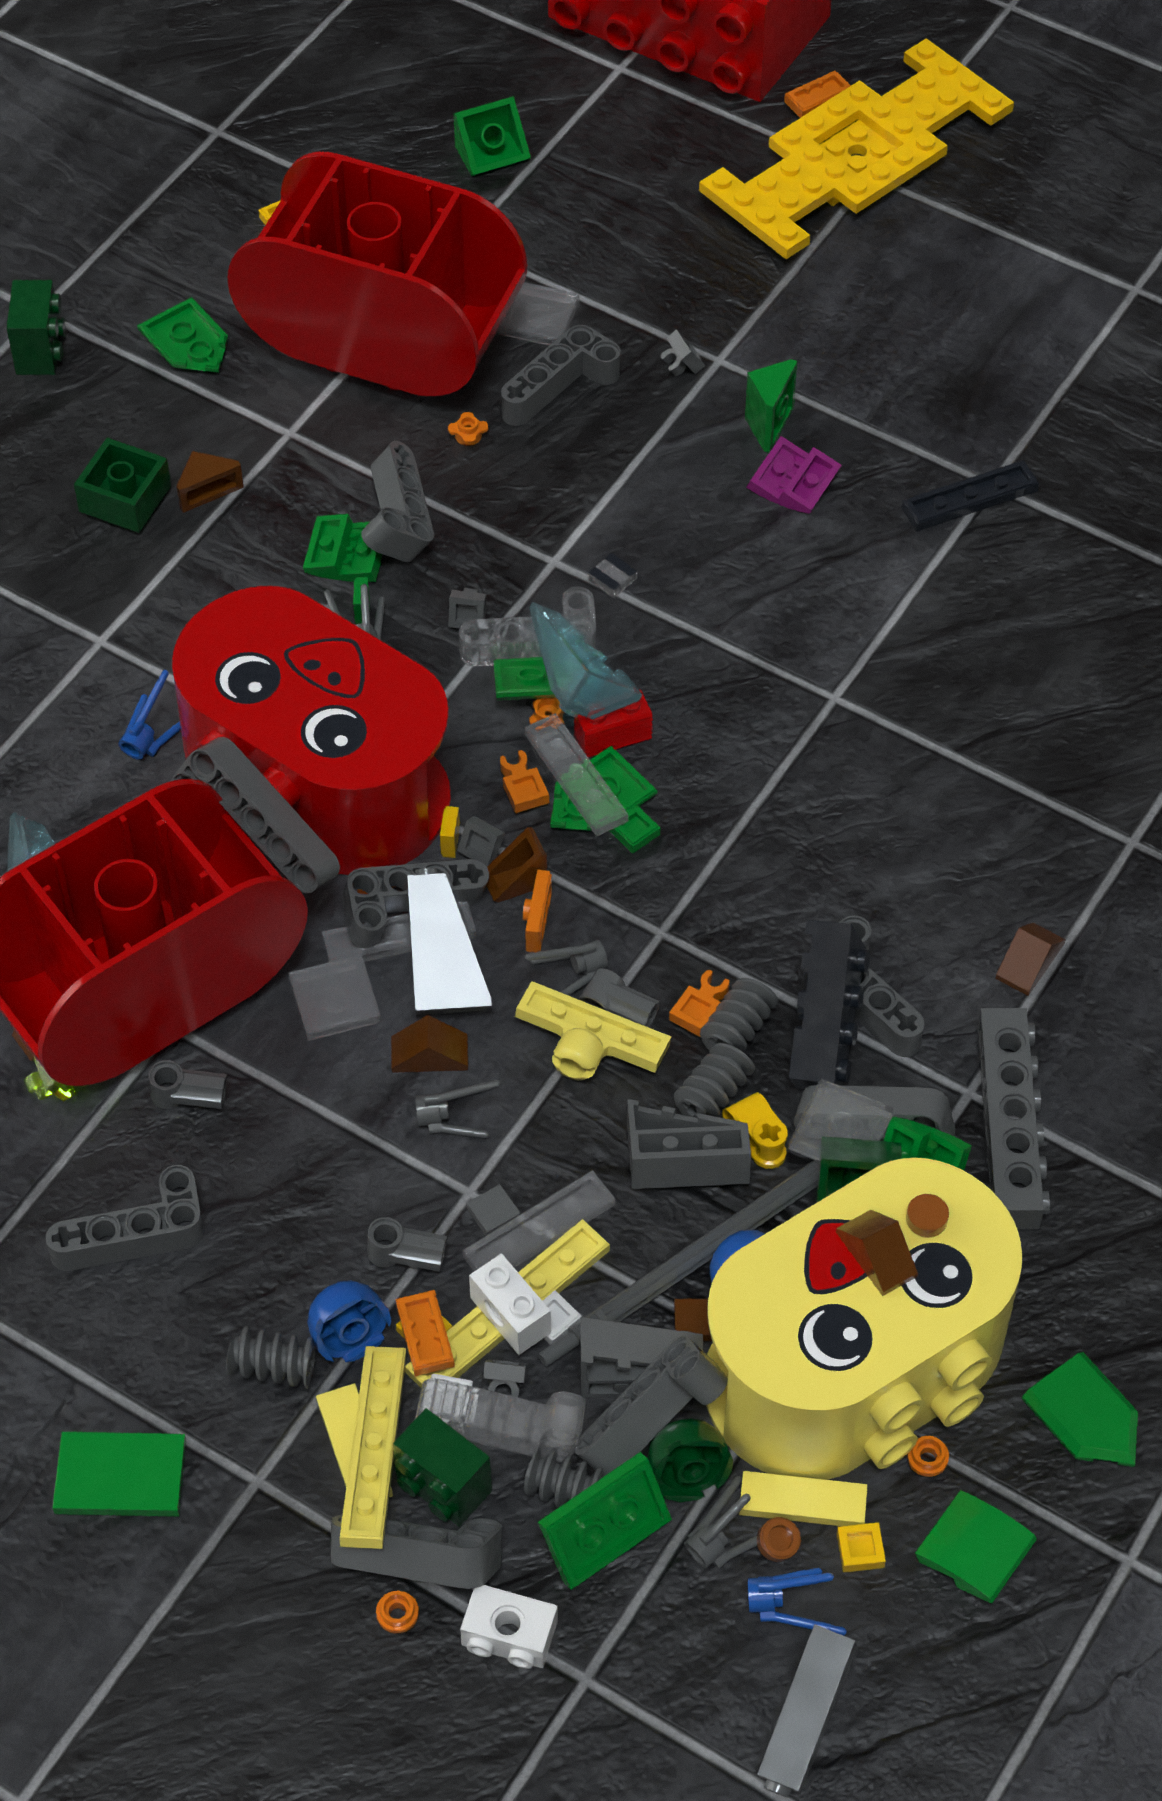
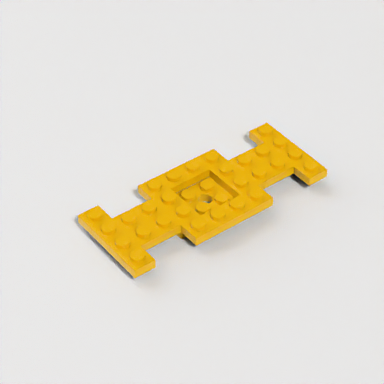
(890, 134)

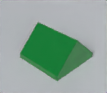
(490, 136)
(770, 401)

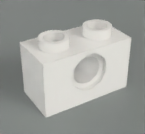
(510, 1304)
(494, 1607)

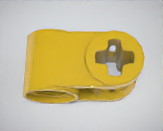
(765, 1129)

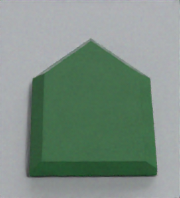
(186, 337)
(521, 679)
(622, 779)
(1086, 1412)

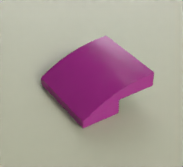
(793, 476)

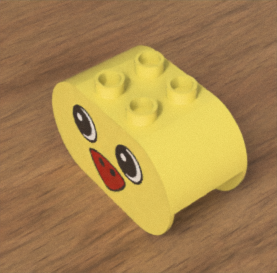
(831, 1366)

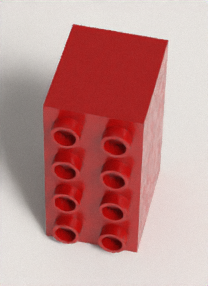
(725, 42)

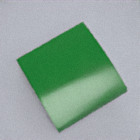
(339, 550)
(927, 1142)
(976, 1546)

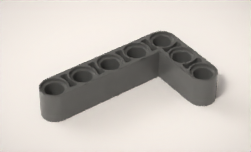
(262, 813)

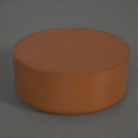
(927, 1215)
(778, 1539)

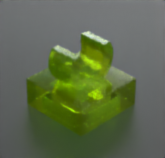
(44, 1085)

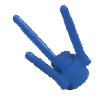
(139, 736)
(766, 1594)

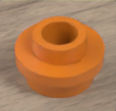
(931, 1445)
(396, 1600)

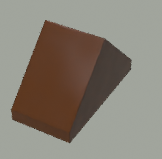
(207, 479)
(516, 867)
(1029, 957)
(429, 1047)
(879, 1250)

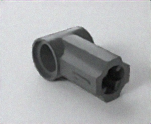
(609, 993)
(188, 1086)
(408, 1247)

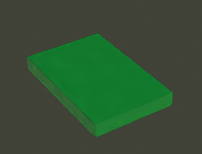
(119, 1474)
(605, 1520)

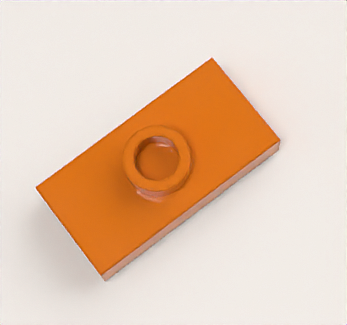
(815, 93)
(536, 911)
(424, 1333)

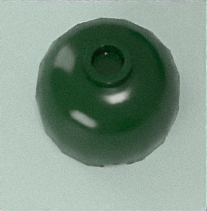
(689, 1459)

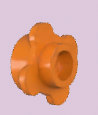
(468, 429)
(545, 706)

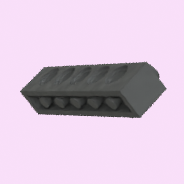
(1010, 1030)

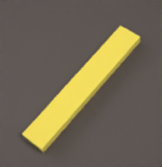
(548, 1272)
(372, 1448)

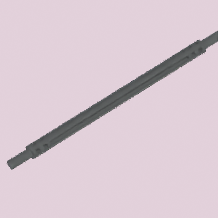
(690, 1258)

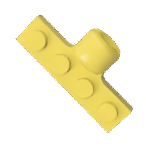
(589, 1033)

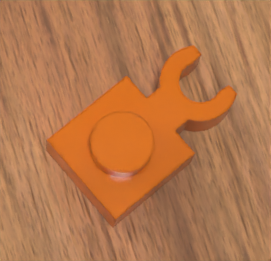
(523, 786)
(697, 1005)

